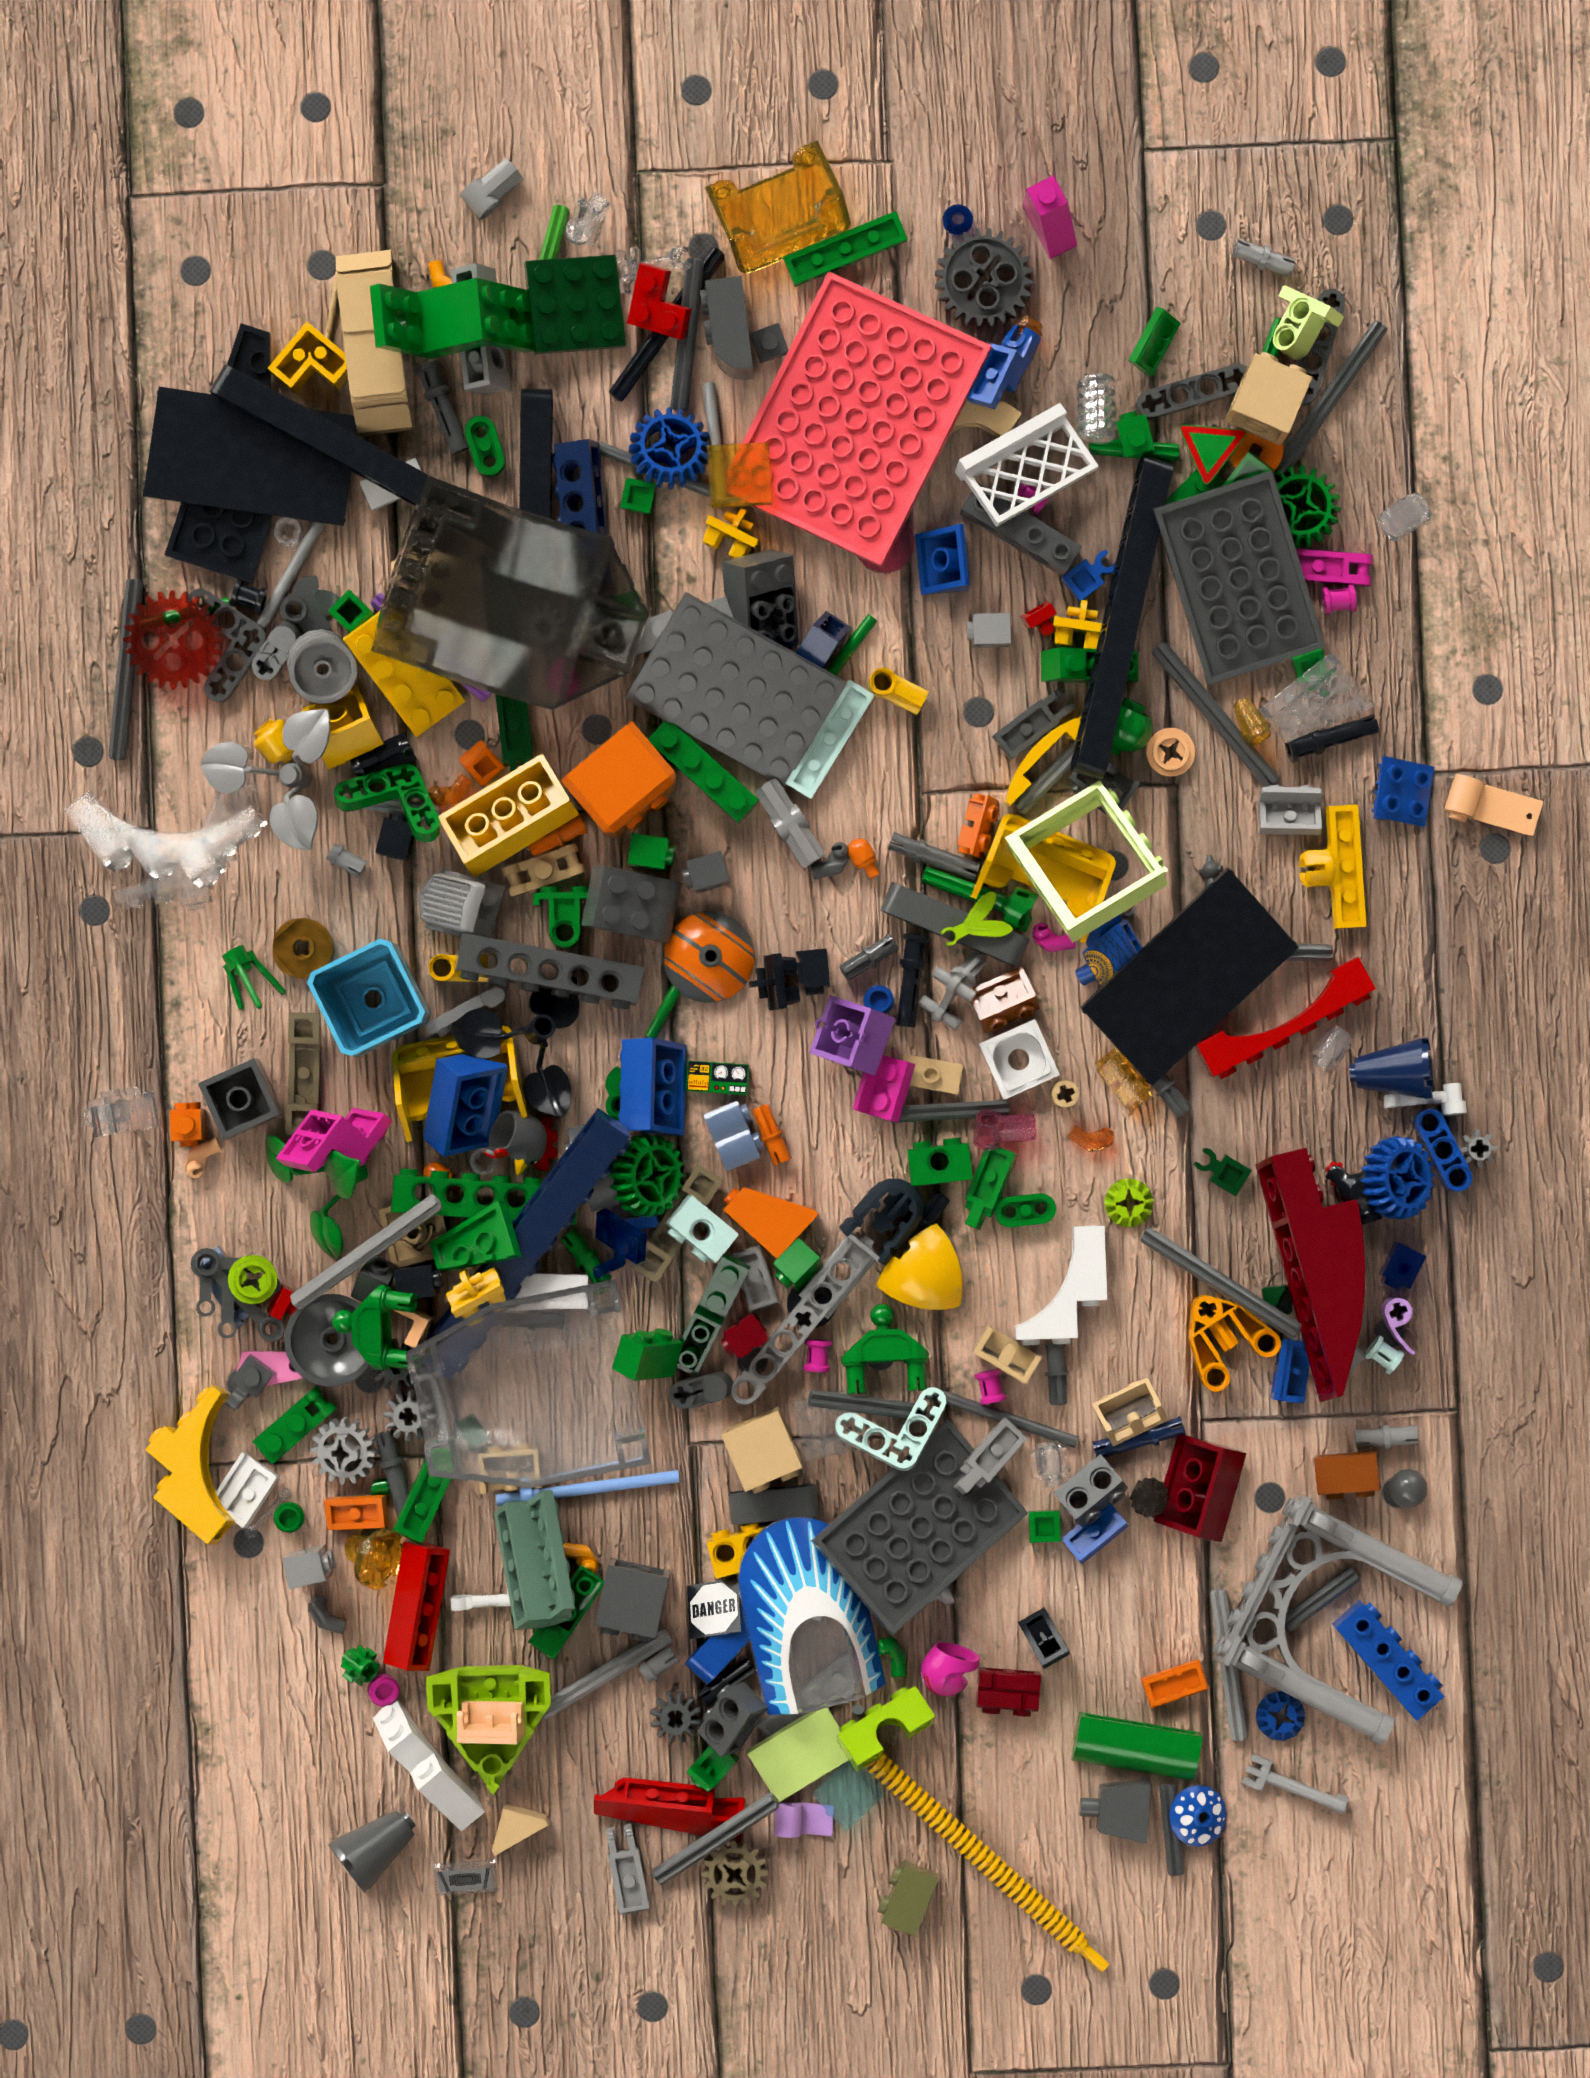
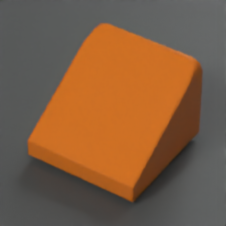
(481, 763)

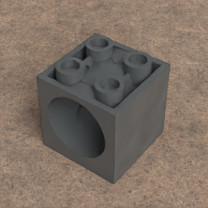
(632, 1599)

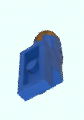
(1006, 363)

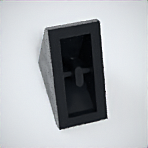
(1044, 1638)

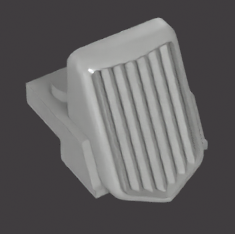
(460, 904)

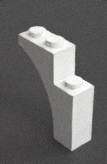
(1083, 1282)
(427, 1767)

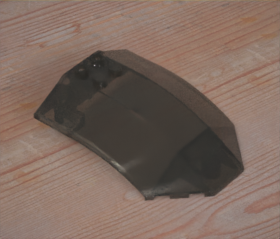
(508, 600)

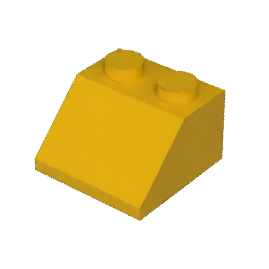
(351, 728)

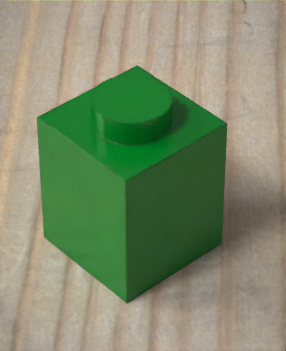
(797, 1265)

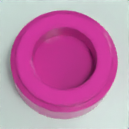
(383, 1690)

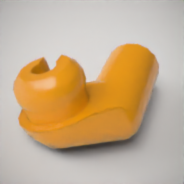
(437, 274)
(582, 1555)

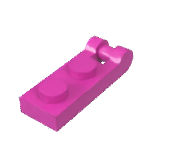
(1334, 567)

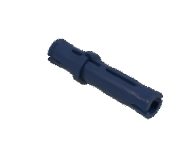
(1151, 1436)

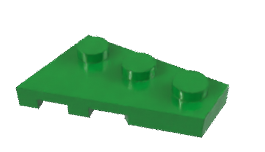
(477, 1241)

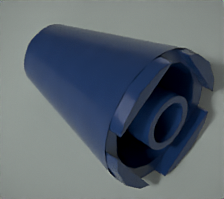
(1396, 1070)

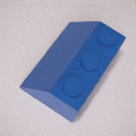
(653, 1086)
(463, 1103)

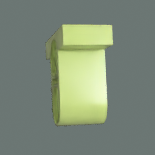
(1301, 328)

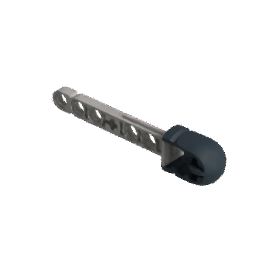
(853, 1251)

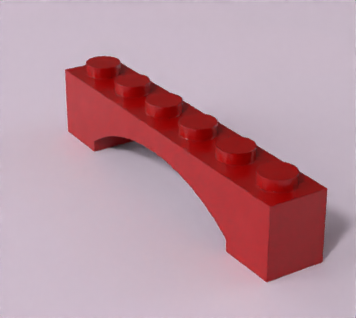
(1346, 985)

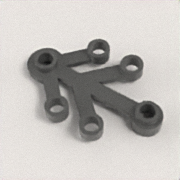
(227, 1298)

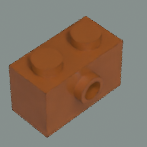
(1347, 1474)

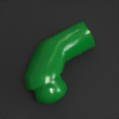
(897, 1655)

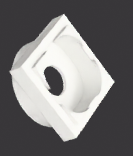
(1040, 1066)

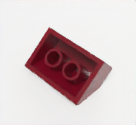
(1201, 1487)

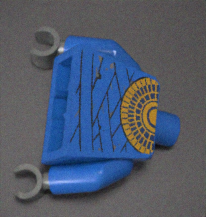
(1108, 950)

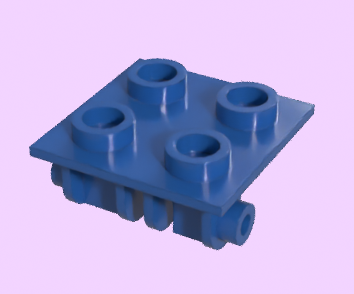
(1403, 791)

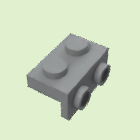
(1290, 810)

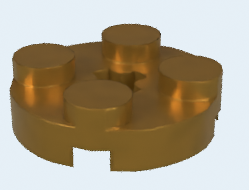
(285, 947)

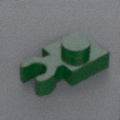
(1226, 1173)

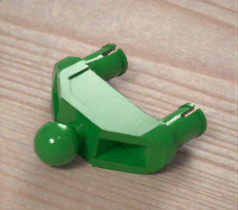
(373, 1327)
(885, 1346)

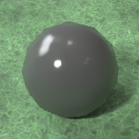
(1408, 1488)

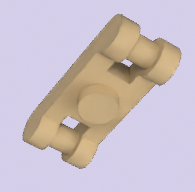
(543, 870)

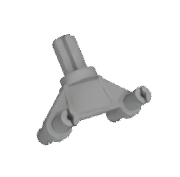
(959, 982)

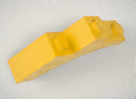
(185, 1453)

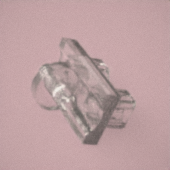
(587, 220)

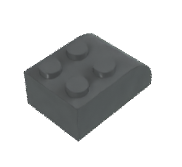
(728, 326)
(631, 903)

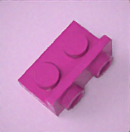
(886, 1091)

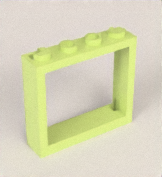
(1062, 816)

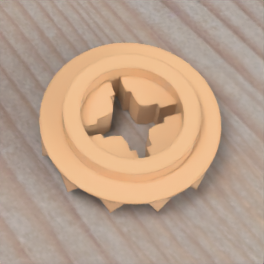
(1185, 750)

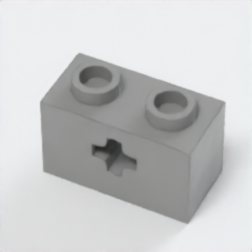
(308, 1566)

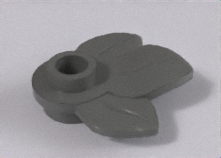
(313, 603)

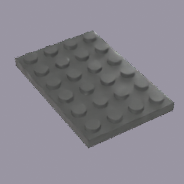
(1239, 577)
(735, 689)
(917, 1530)

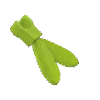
(976, 925)

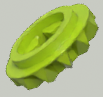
(1119, 1213)
(254, 1264)

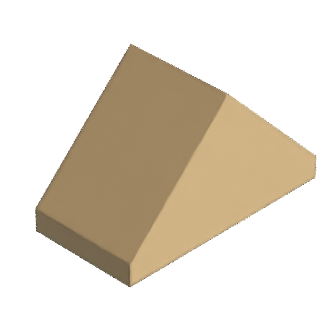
(517, 1825)

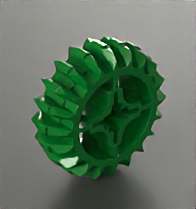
(1309, 482)
(647, 1175)

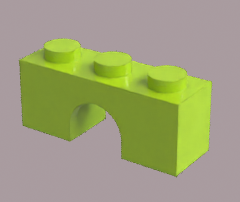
(905, 1710)

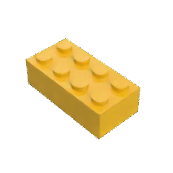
(508, 815)

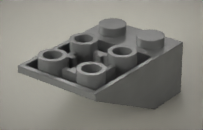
(763, 594)

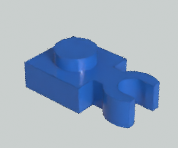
(1086, 578)

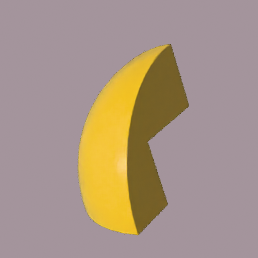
(926, 1273)

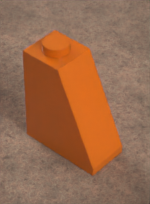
(768, 1218)

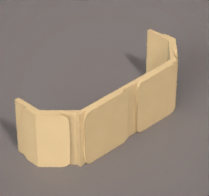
(373, 373)

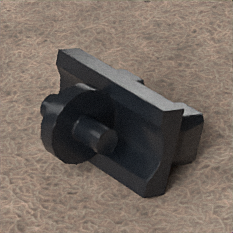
(772, 984)

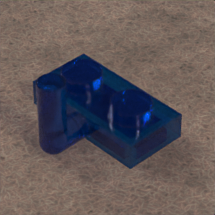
(622, 1238)

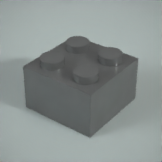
(240, 1098)

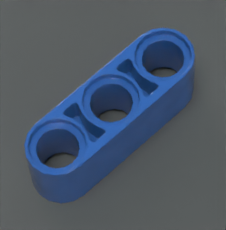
(1454, 1159)
(717, 1652)

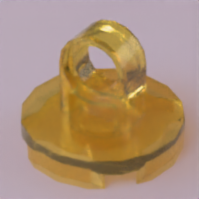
(376, 1558)

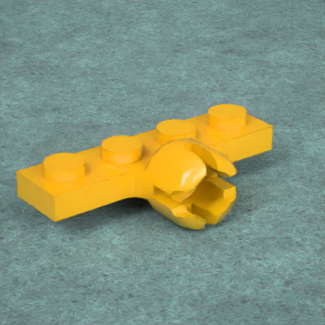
(1339, 867)

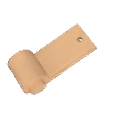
(1492, 805)

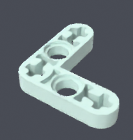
(903, 1440)

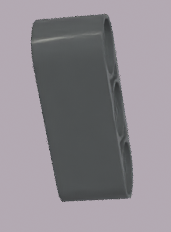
(773, 1504)

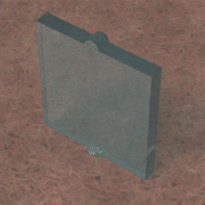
(848, 1794)

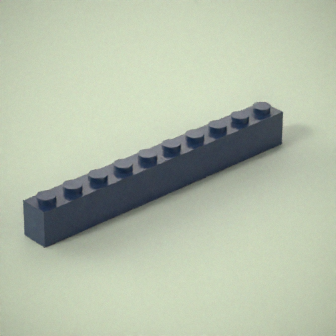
(555, 1203)

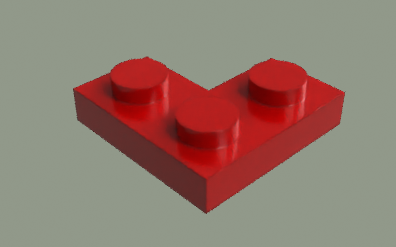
(649, 306)

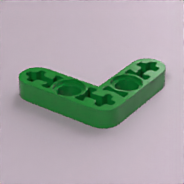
(403, 791)

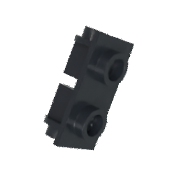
(390, 754)

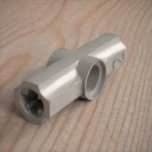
(789, 823)

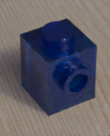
(1401, 1266)

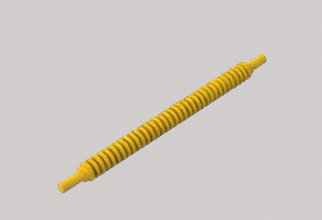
(1034, 1904)

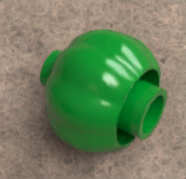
(1132, 728)

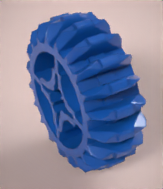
(648, 458)
(1398, 1177)

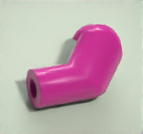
(1050, 941)

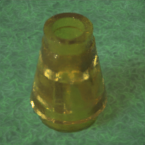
(1251, 722)

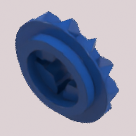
(1267, 1722)

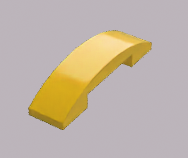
(1019, 783)

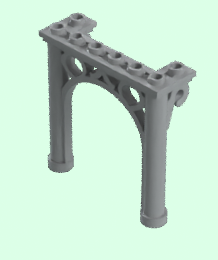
(1291, 1678)

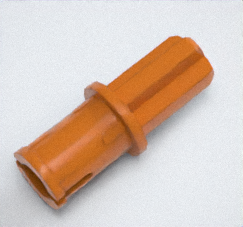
(559, 836)
(771, 1134)

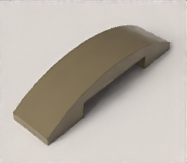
(304, 1067)
(661, 1246)

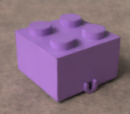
(852, 1035)

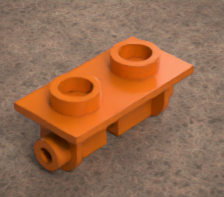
(977, 839)

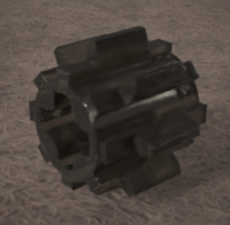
(1149, 1497)

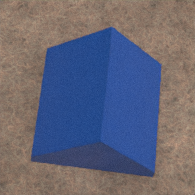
(942, 560)

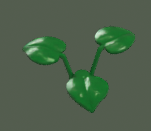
(344, 1175)

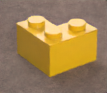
(309, 353)

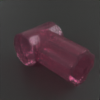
(993, 1129)

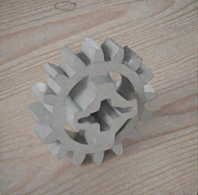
(335, 1459)

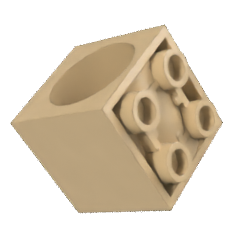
(1268, 398)
(762, 1450)

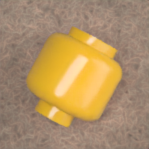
(270, 742)

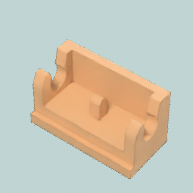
(490, 1722)

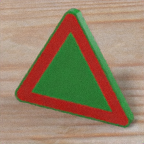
(1211, 448)

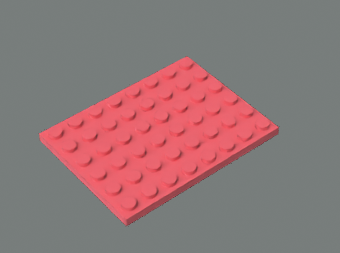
(861, 415)

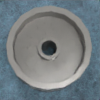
(321, 648)

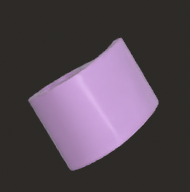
(1392, 1322)
(802, 1818)

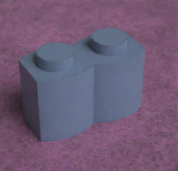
(732, 1135)

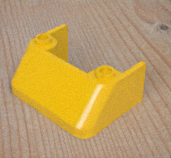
(1072, 866)
(415, 1069)

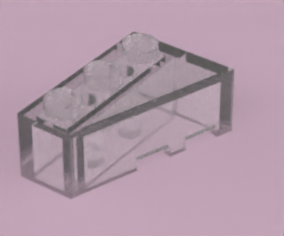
(1316, 700)

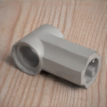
(485, 194)

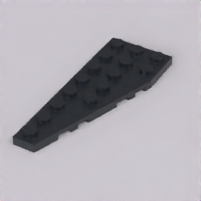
(218, 537)

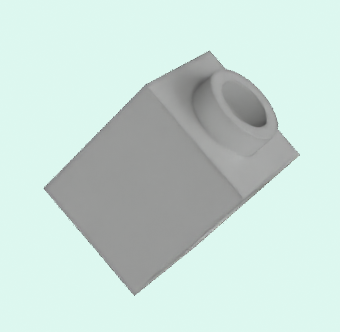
(989, 630)

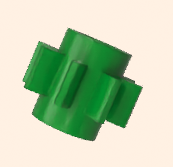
(359, 1665)

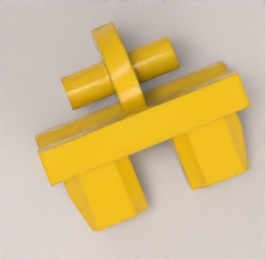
(718, 529)
(1065, 627)
(475, 1291)

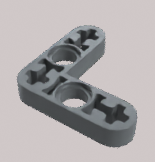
(235, 633)

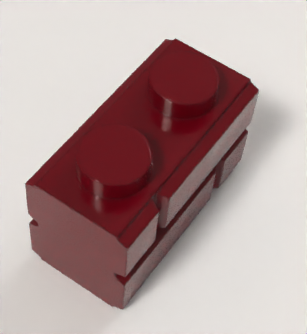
(742, 1336)
(1008, 1690)

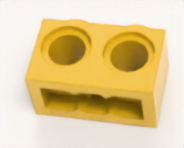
(737, 1541)

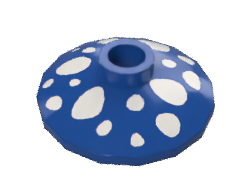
(1185, 1815)

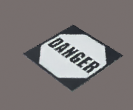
(713, 1608)

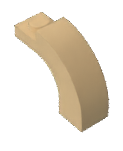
(994, 421)

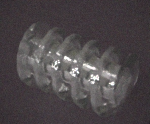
(1096, 409)

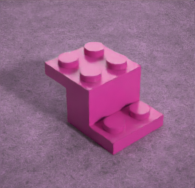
(326, 1131)

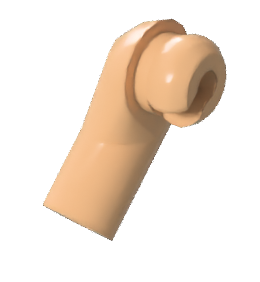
(198, 1156)

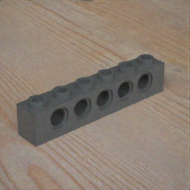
(627, 976)

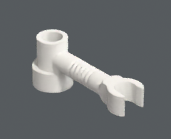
(1449, 1098)
(464, 1602)

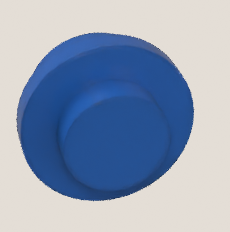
(879, 999)

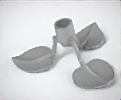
(297, 818)

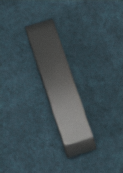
(936, 915)

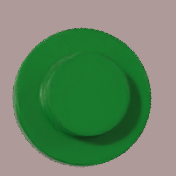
(289, 1517)

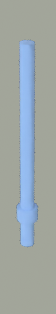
(593, 1487)

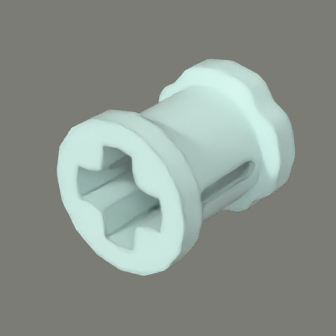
(1384, 1354)

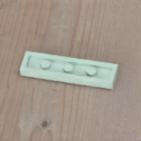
(830, 739)

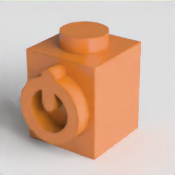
(188, 1123)

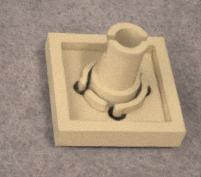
(404, 1251)

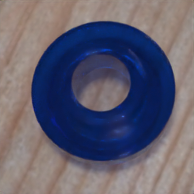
(957, 229)

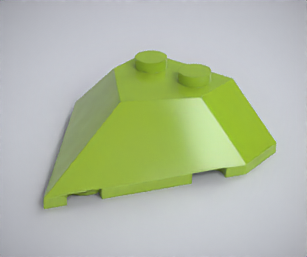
(489, 1683)

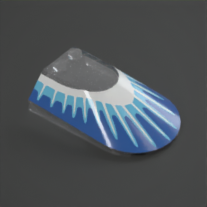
(804, 1623)

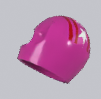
(944, 1672)

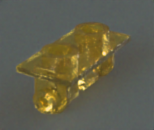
(1132, 1088)

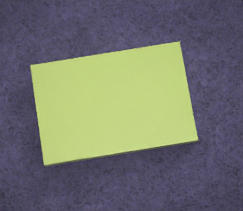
(798, 1753)

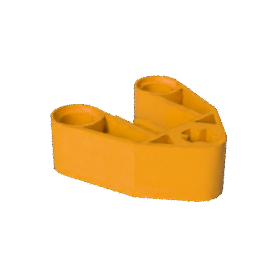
(1203, 1351)

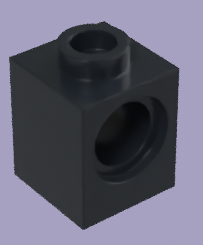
(395, 838)

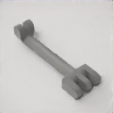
(1264, 1775)

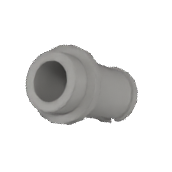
(346, 860)
(658, 1664)

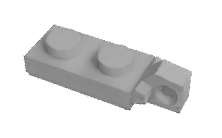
(990, 1455)

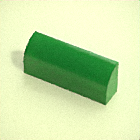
(1136, 1746)

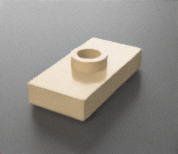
(935, 1074)

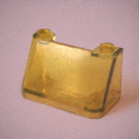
(780, 211)

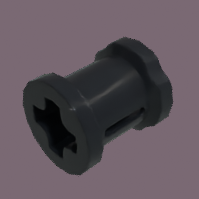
(248, 597)

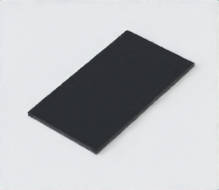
(232, 461)
(1189, 976)

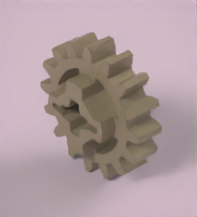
(744, 1882)

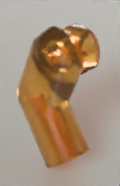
(452, 794)
(1092, 1141)

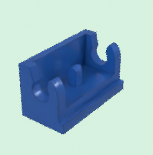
(1290, 1372)

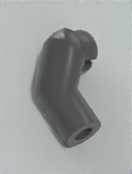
(835, 863)
(322, 1618)

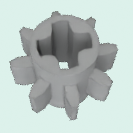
(1482, 1154)

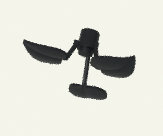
(480, 1037)

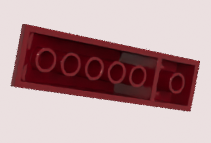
(1321, 1264)

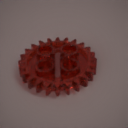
(192, 659)

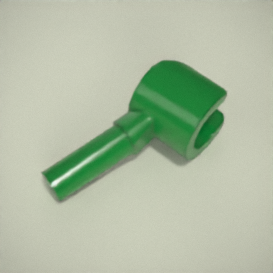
(380, 1487)

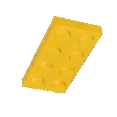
(413, 692)

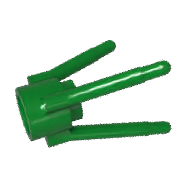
(238, 964)

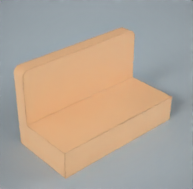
(419, 1328)

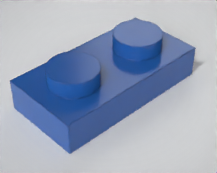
(1091, 1538)

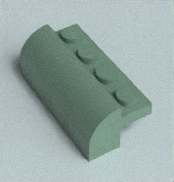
(535, 1562)

